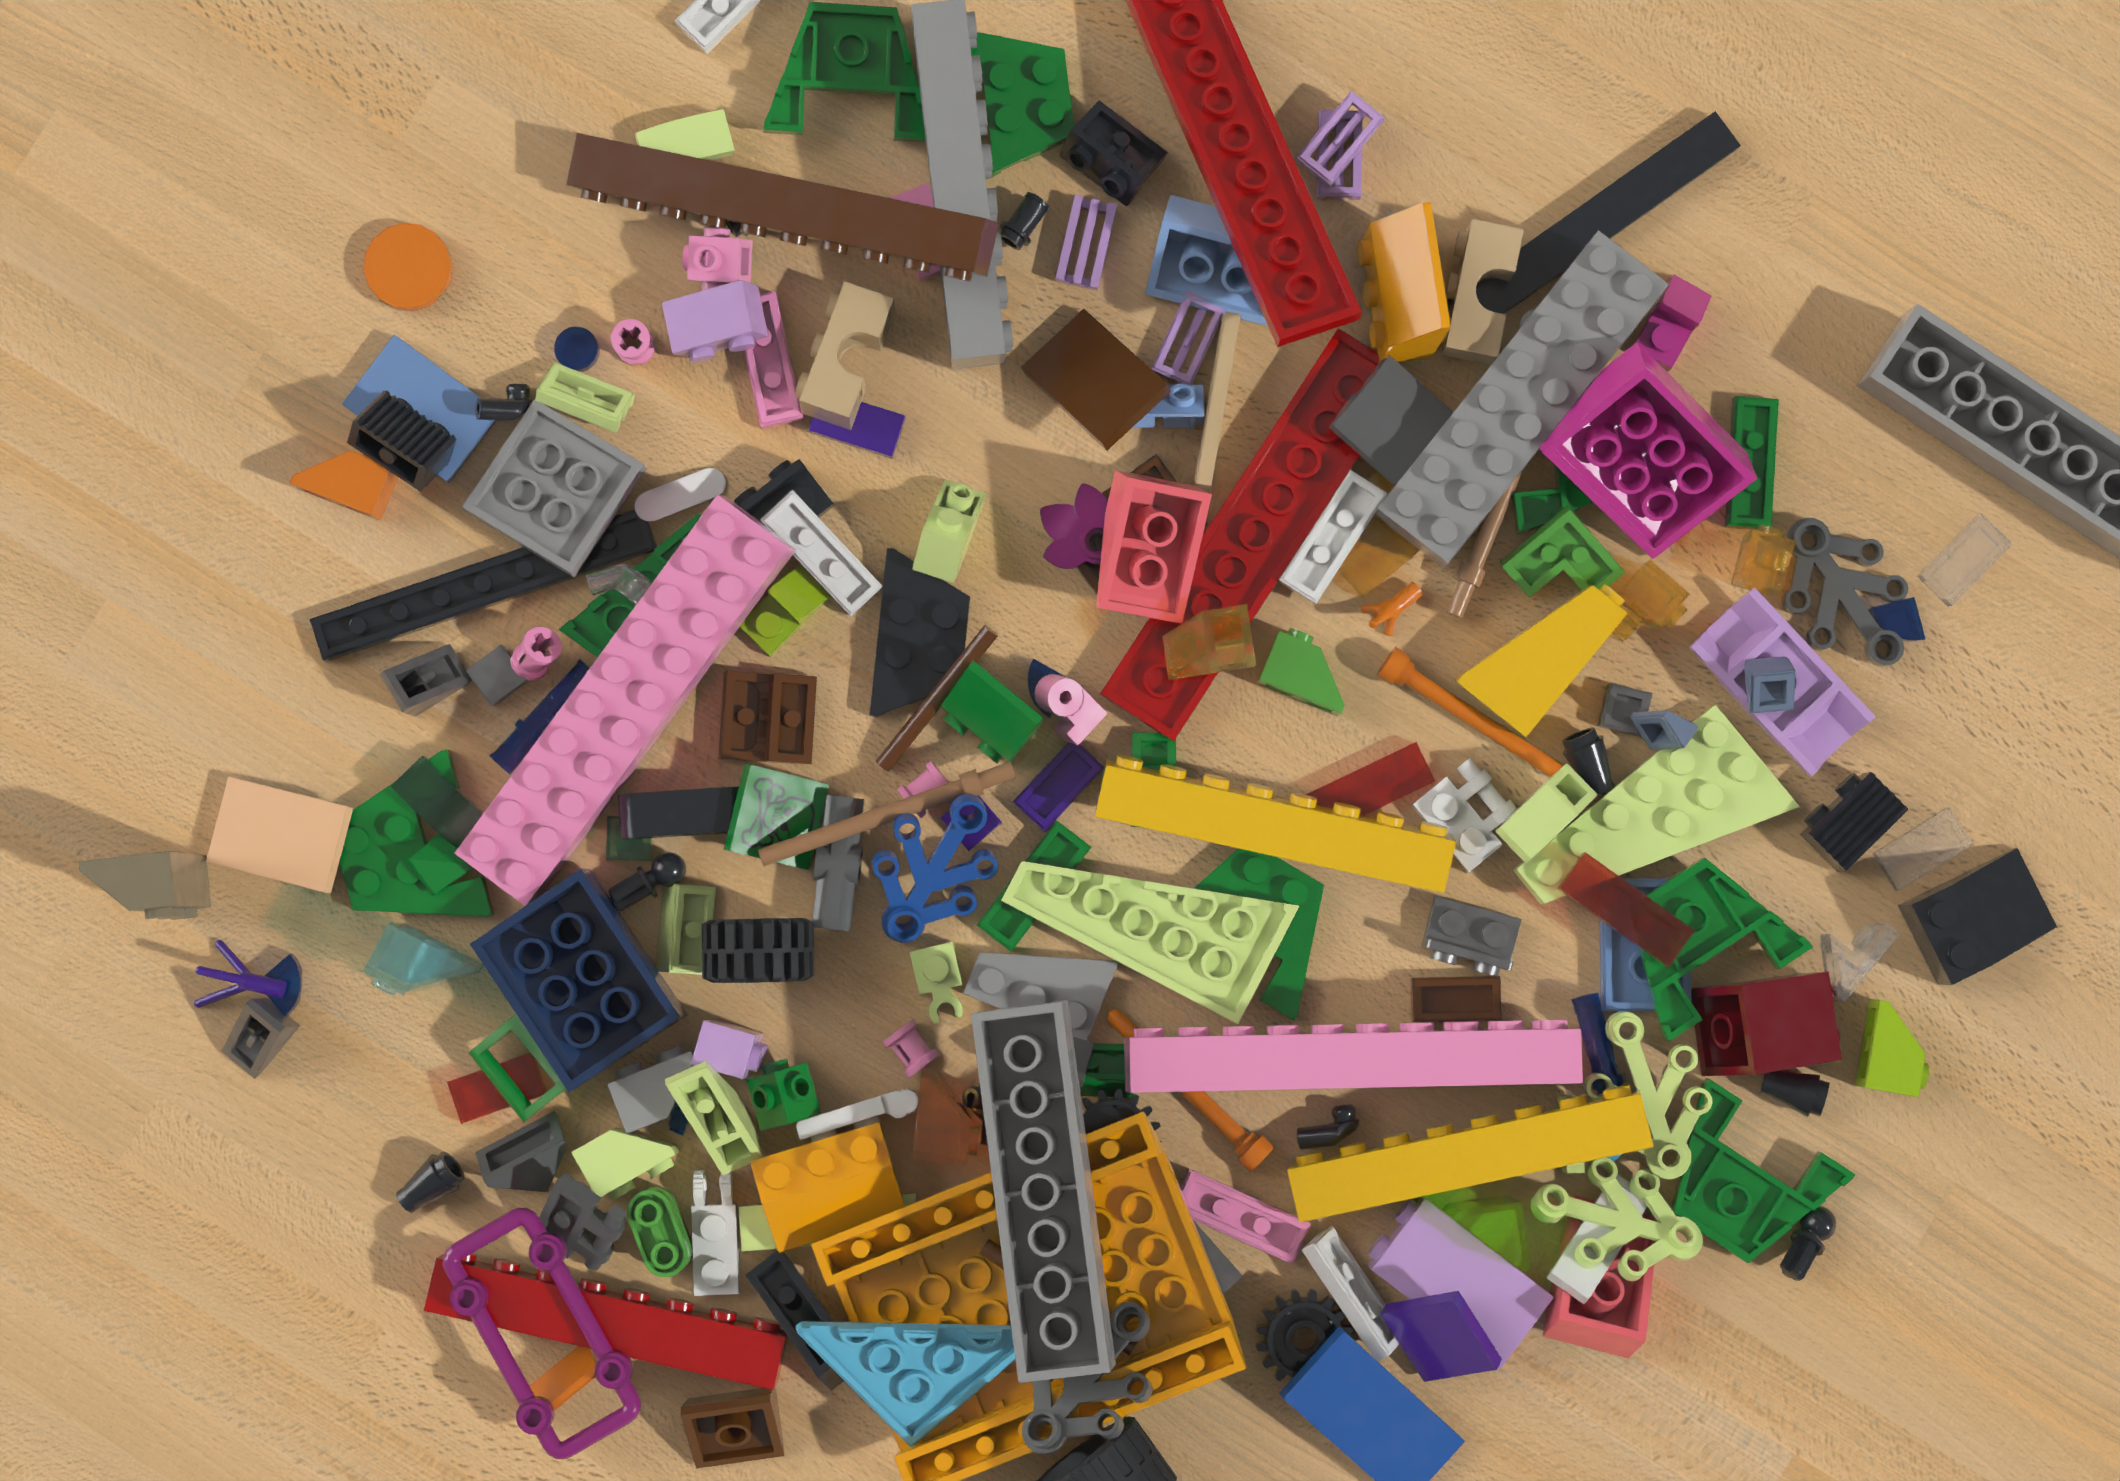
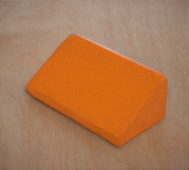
(566, 1376)

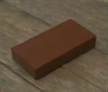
(1456, 998)

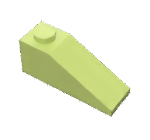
(716, 1116)

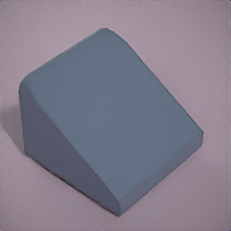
(1769, 684)
(1663, 729)

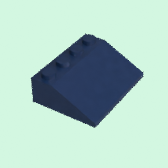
(578, 979)

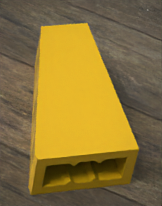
(1539, 663)

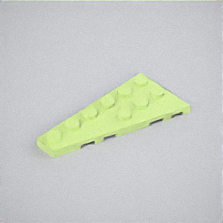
(1665, 807)
(1181, 937)

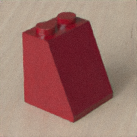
(1766, 1024)

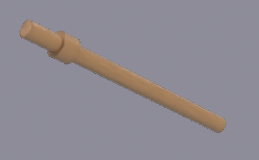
(1471, 573)
(969, 783)

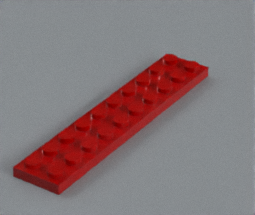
(1247, 167)
(1253, 531)

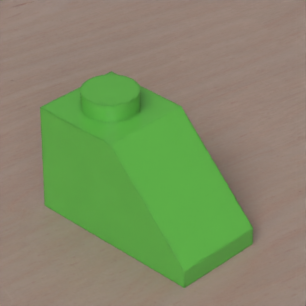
(1301, 672)

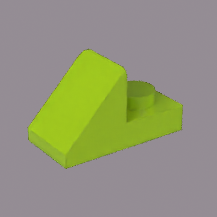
(785, 609)

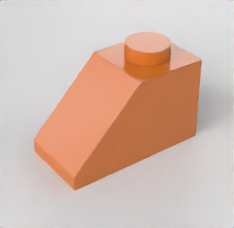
(350, 482)

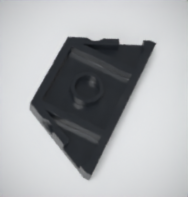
(918, 634)

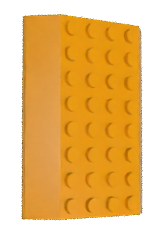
(928, 1270)

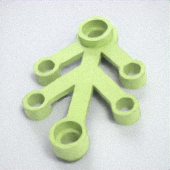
(1657, 1100)
(1623, 1219)

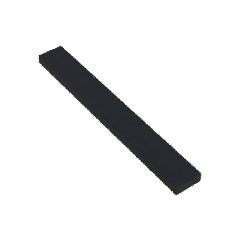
(1610, 211)
(468, 591)

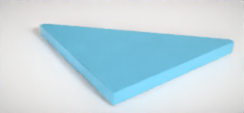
(912, 1370)

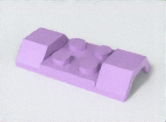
(1824, 706)

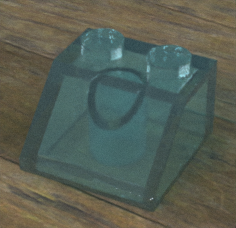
(415, 961)

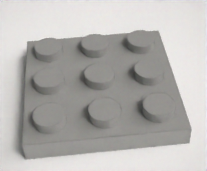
(554, 488)

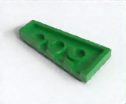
(608, 611)

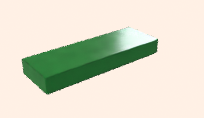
(1755, 430)
(1057, 848)

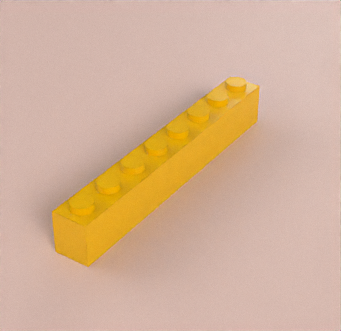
(1276, 825)
(1469, 1155)

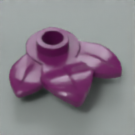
(1073, 528)

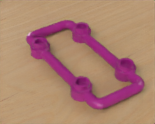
(536, 1412)

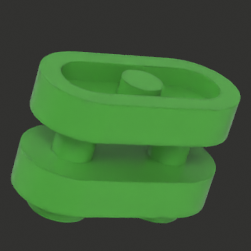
(660, 1231)

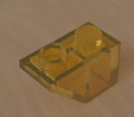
(1210, 643)

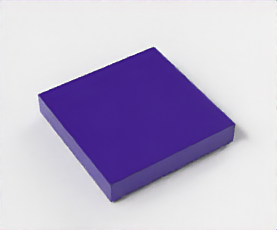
(1441, 1336)

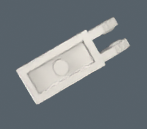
(860, 1114)
(715, 1239)

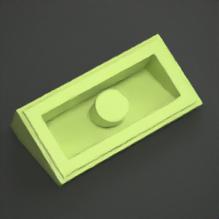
(680, 930)

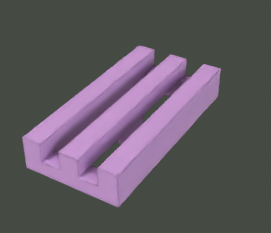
(1317, 168)
(1338, 191)
(1094, 207)
(1173, 373)

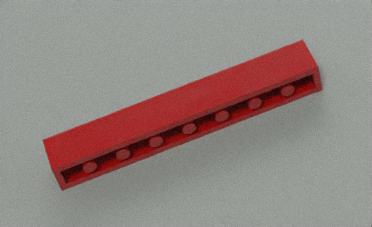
(631, 1322)

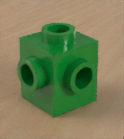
(783, 1094)

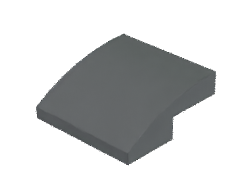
(1390, 419)

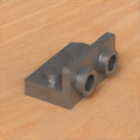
(1470, 934)

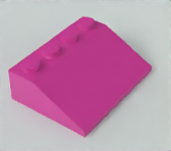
(1648, 452)

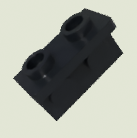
(1112, 152)
(783, 480)

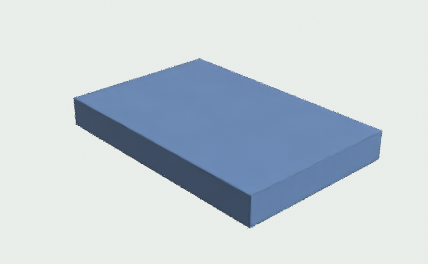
(428, 391)
(1621, 966)

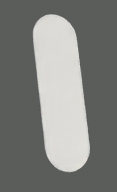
(680, 494)

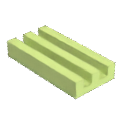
(582, 402)

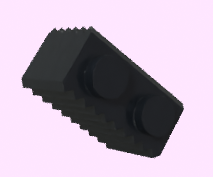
(402, 440)
(1852, 820)

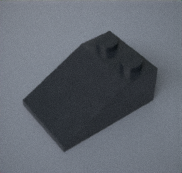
(1977, 918)

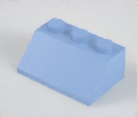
(1199, 258)

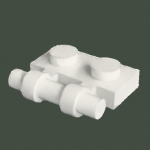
(1449, 807)

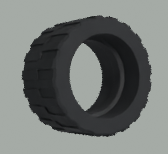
(1123, 1458)

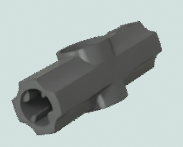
(837, 868)

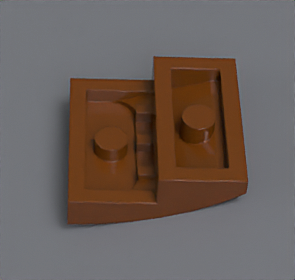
(767, 717)

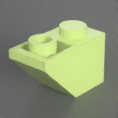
(948, 531)
(1546, 813)
(619, 1157)

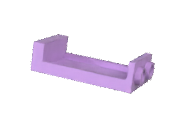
(1438, 1256)

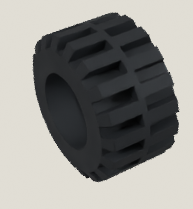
(757, 950)

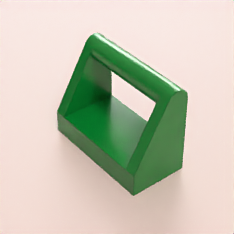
(503, 1081)

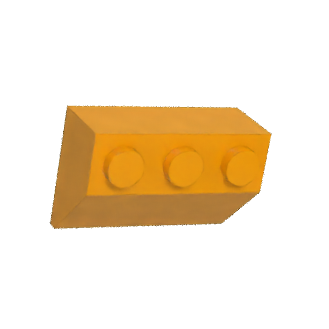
(1404, 284)
(827, 1186)

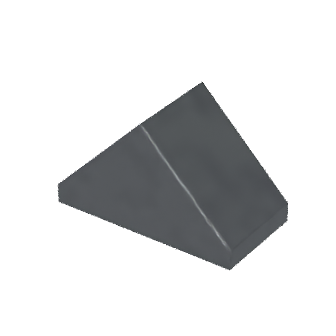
(426, 680)
(258, 1035)

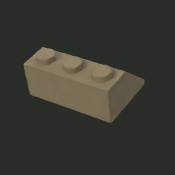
(158, 883)

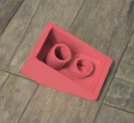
(1150, 545)
(1615, 1313)

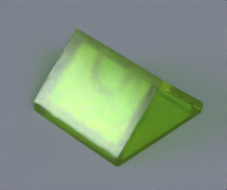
(1497, 1224)

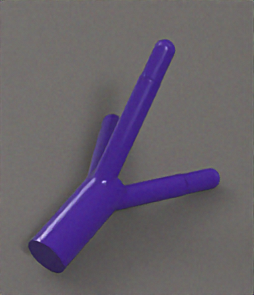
(244, 981)

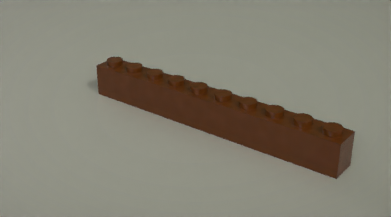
(783, 205)

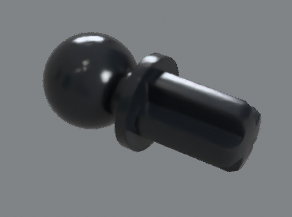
(665, 870)
(1807, 1244)

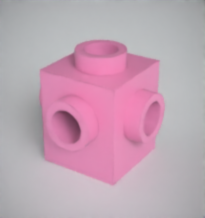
(717, 258)

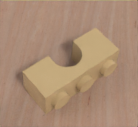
(1485, 253)
(856, 319)

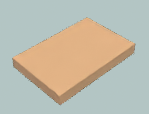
(279, 834)

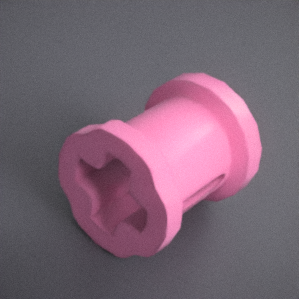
(634, 329)
(534, 648)
(927, 780)
(910, 1048)

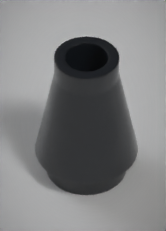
(1589, 759)
(1797, 1091)
(432, 1181)

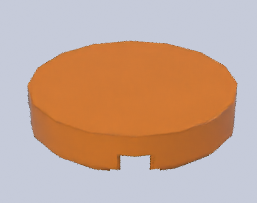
(408, 267)

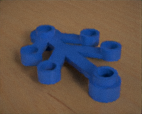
(932, 875)

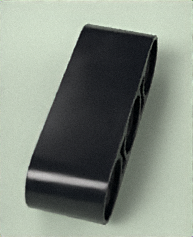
(676, 812)

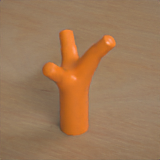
(1392, 608)

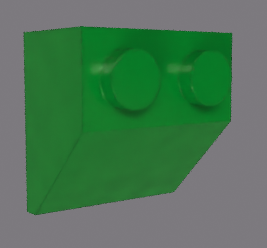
(991, 714)

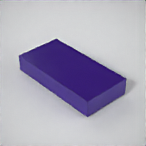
(872, 431)
(1058, 785)

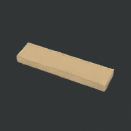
(1216, 400)

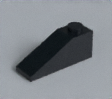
(791, 1302)

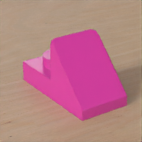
(1673, 321)

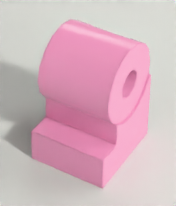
(1071, 704)

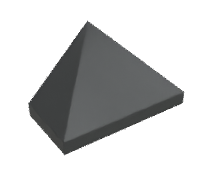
(525, 1157)

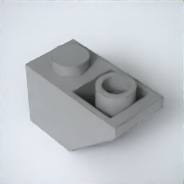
(642, 1093)

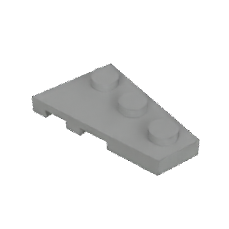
(1033, 980)

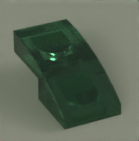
(437, 801)

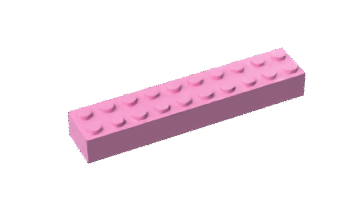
(625, 700)
(1353, 1060)

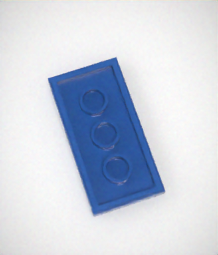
(1370, 1413)

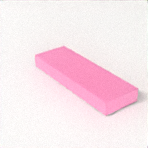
(772, 370)
(1243, 1216)

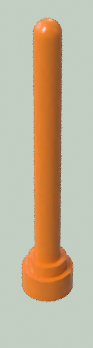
(1401, 671)
(1248, 1146)

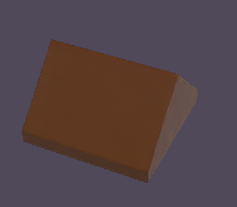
(733, 1427)

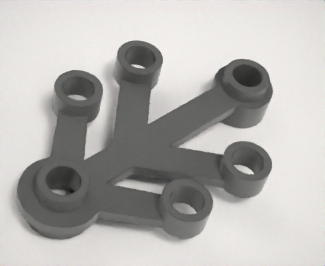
(1841, 586)
(1087, 1390)

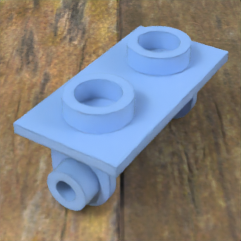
(1179, 409)

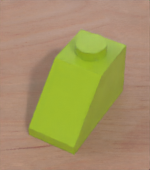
(1890, 1054)

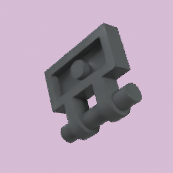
(572, 1211)

